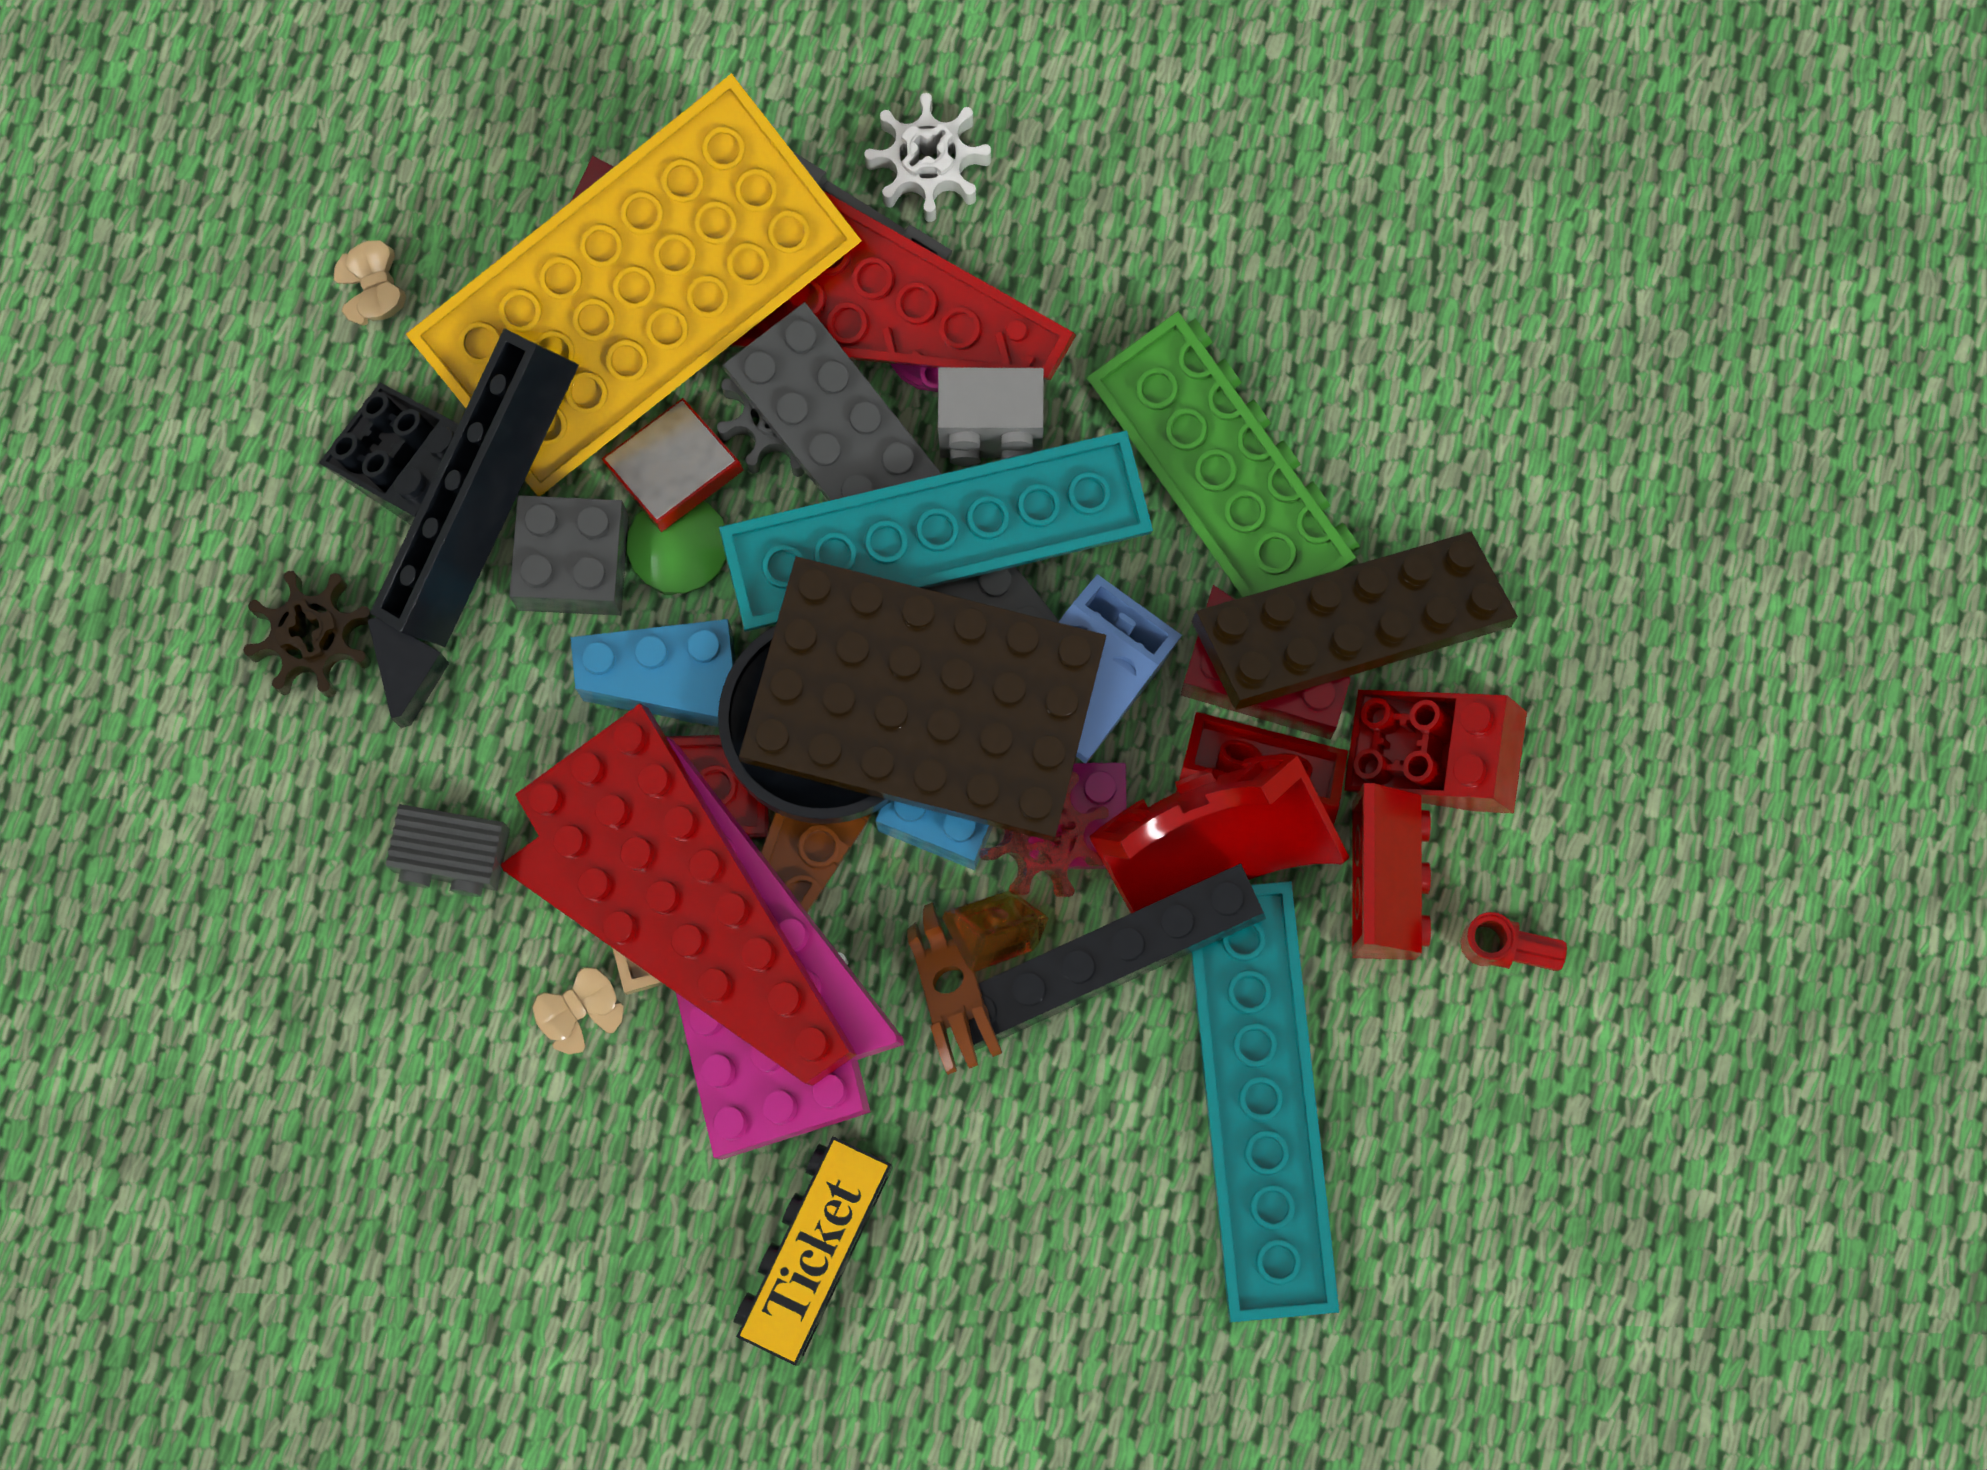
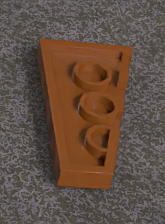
(809, 853)

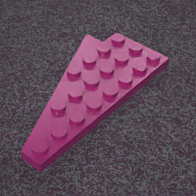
(743, 1092)

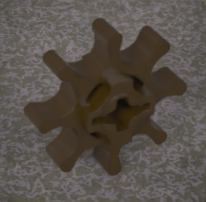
(329, 637)

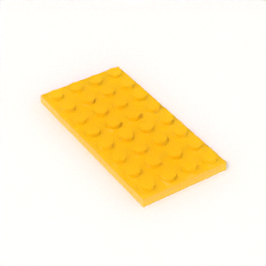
(647, 273)

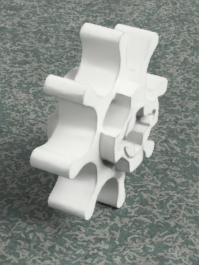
(928, 176)

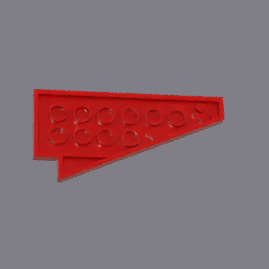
(916, 309)

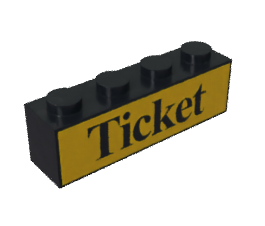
(813, 1251)

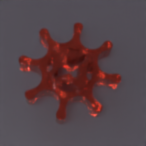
(1050, 856)

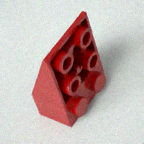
(1439, 745)

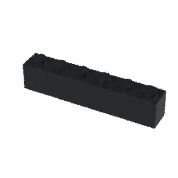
(474, 489)
(1118, 953)

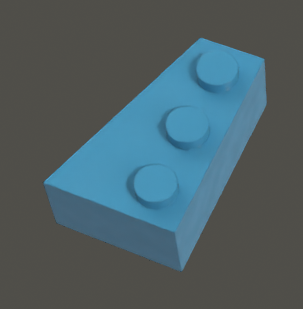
(665, 668)

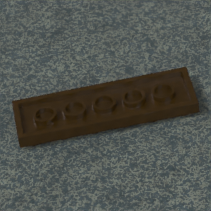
(1353, 620)

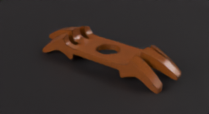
(950, 1008)

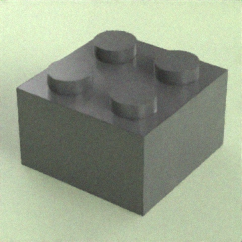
(569, 555)

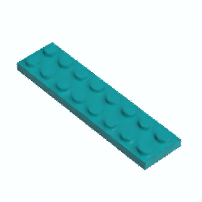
(947, 523)
(1264, 1118)

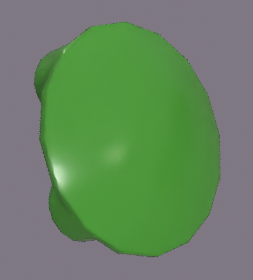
(682, 555)

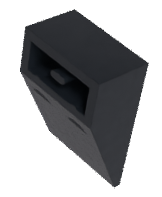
(391, 450)

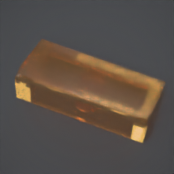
(995, 929)

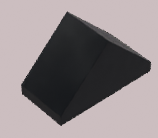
(406, 669)

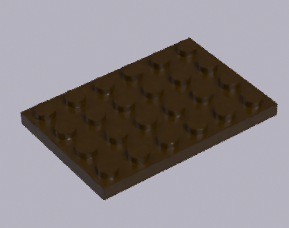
(923, 698)

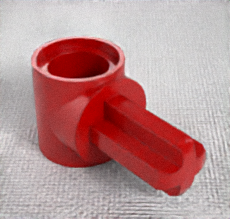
(1514, 945)

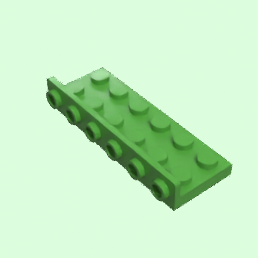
(1220, 460)

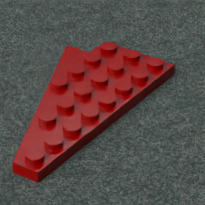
(655, 878)

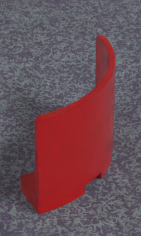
(1250, 816)

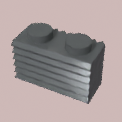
(447, 849)

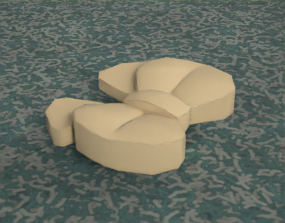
(370, 266)
(559, 1014)

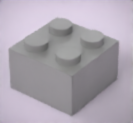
(989, 413)

